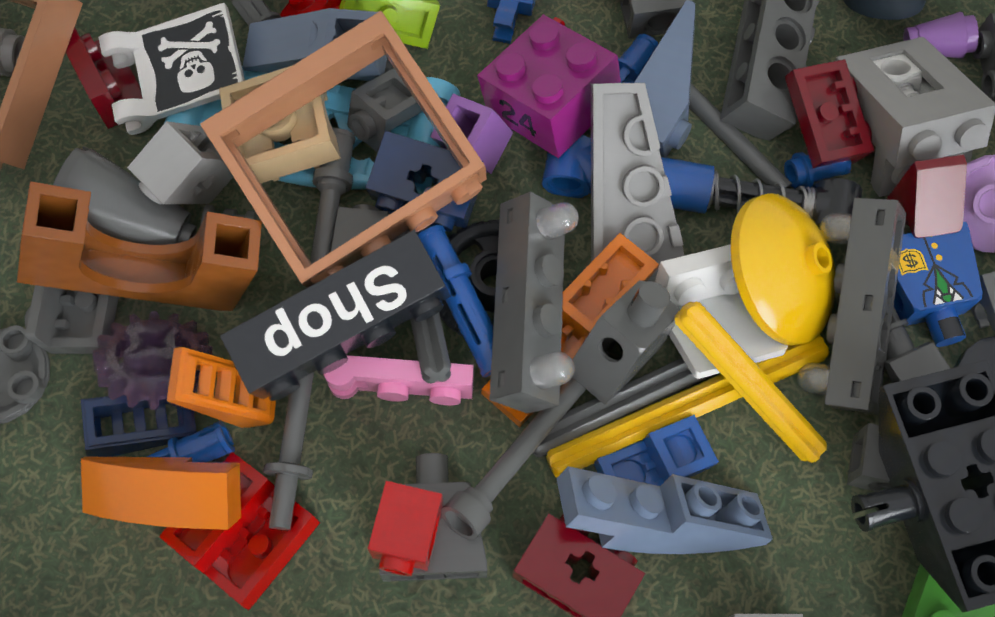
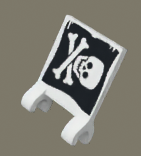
(176, 65)

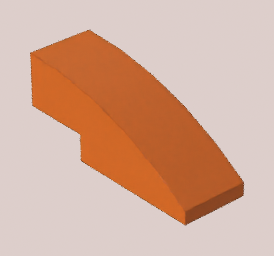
(162, 491)

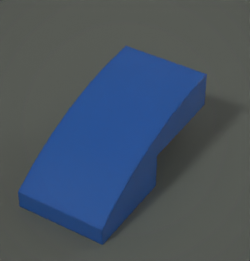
(667, 451)

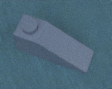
(669, 80)

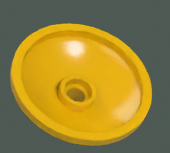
(783, 269)

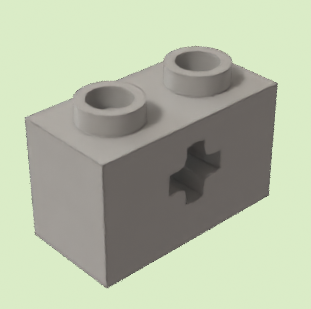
(180, 166)

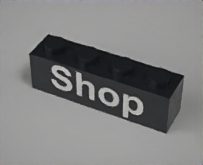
(336, 317)

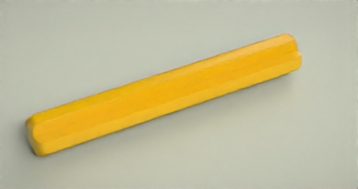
(750, 381)

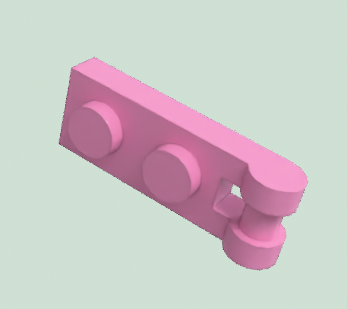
(397, 379)

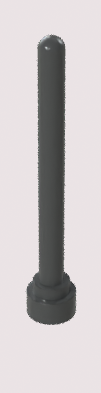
(470, 509)

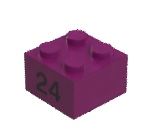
(546, 82)

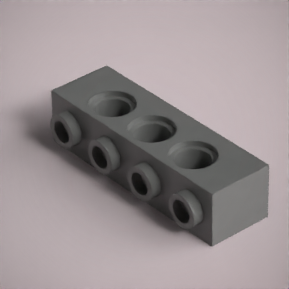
(768, 46)

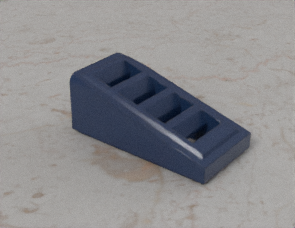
(141, 439)

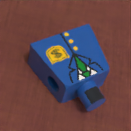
(938, 283)

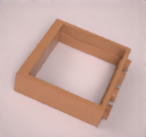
(34, 76)
(308, 81)

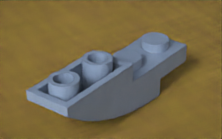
(662, 519)

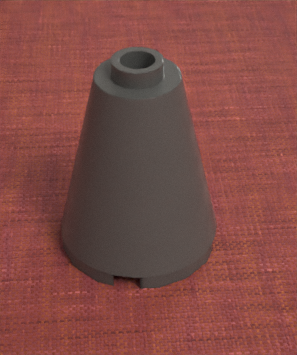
(119, 204)

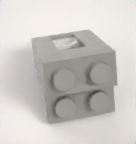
(917, 108)

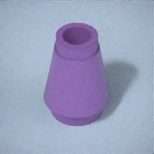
(950, 34)

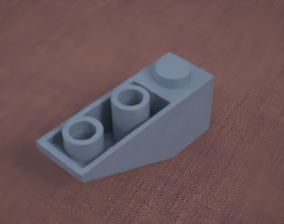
(290, 39)

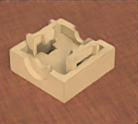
(308, 127)

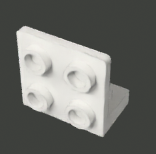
(711, 281)

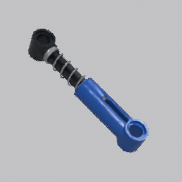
(698, 186)

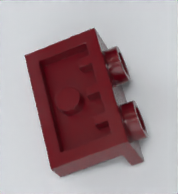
(100, 77)
(829, 113)

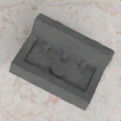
(69, 319)

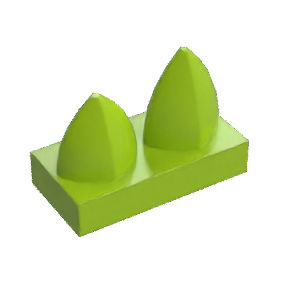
(409, 18)

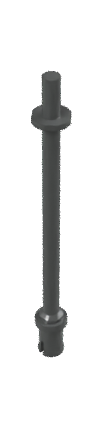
(332, 181)

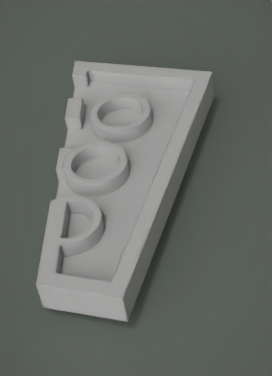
(628, 175)

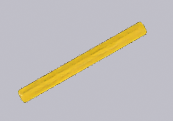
(693, 401)

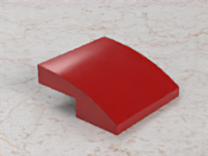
(249, 553)

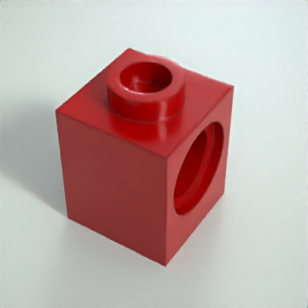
(405, 528)

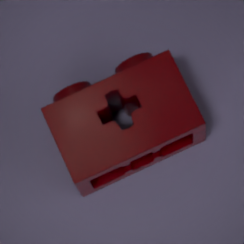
(547, 574)

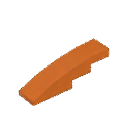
(590, 296)

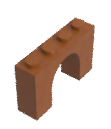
(70, 254)

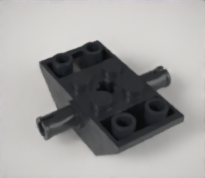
(931, 441)

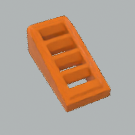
(245, 411)

